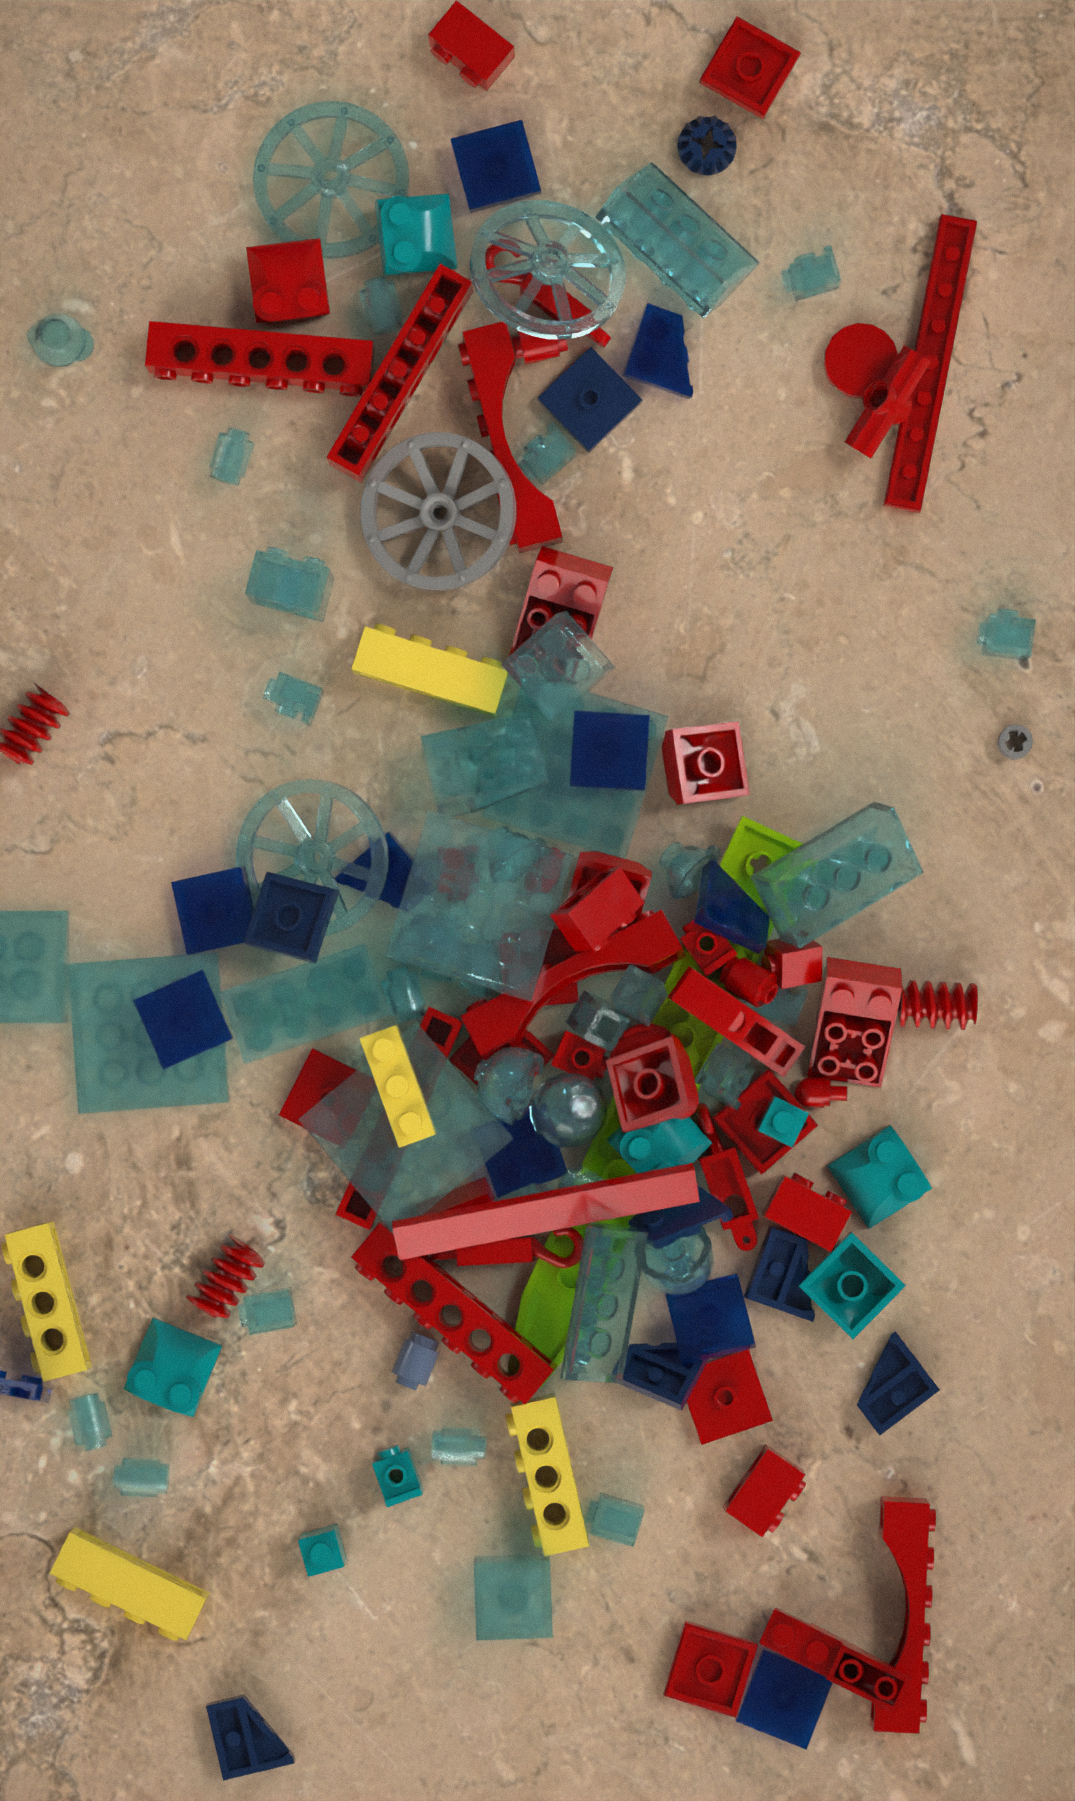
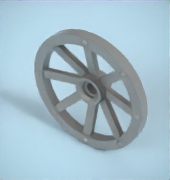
(430, 507)

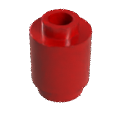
(537, 349)
(749, 981)

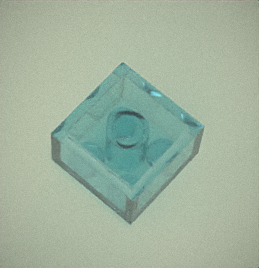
(290, 584)
(558, 665)
(513, 1597)

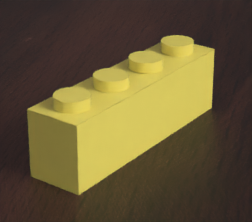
(429, 670)
(128, 1583)

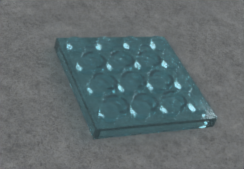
(577, 815)
(478, 906)
(113, 1050)
(411, 1178)

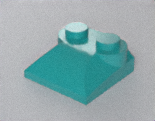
(415, 234)
(660, 1145)
(879, 1176)
(852, 1285)
(172, 1368)

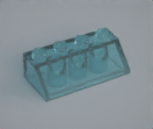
(676, 239)
(604, 1303)

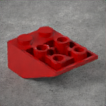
(559, 585)
(855, 1021)

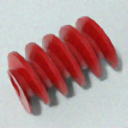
(31, 726)
(938, 1004)
(227, 1279)

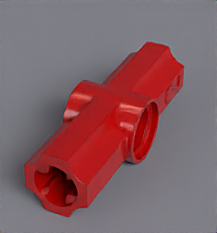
(887, 401)

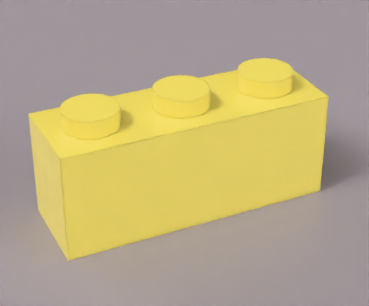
(398, 1086)

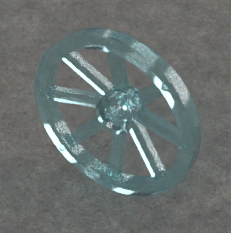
(328, 188)
(549, 265)
(305, 853)

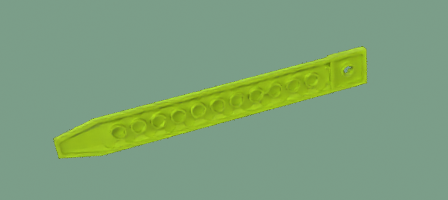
(550, 1290)

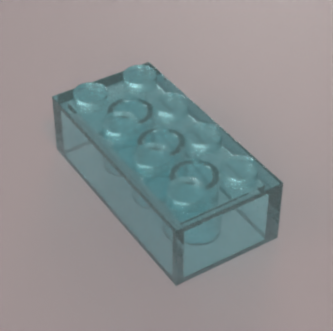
(837, 874)
(305, 1003)

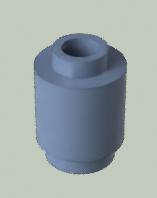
(415, 1360)

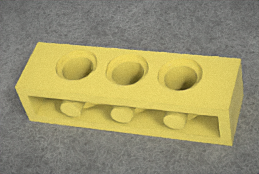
(73, 1354)
(571, 1530)

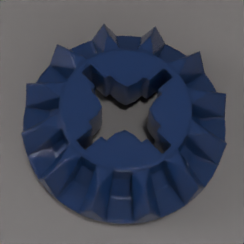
(691, 152)

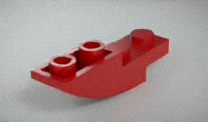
(736, 1021)
(836, 1659)

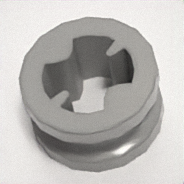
(1025, 746)

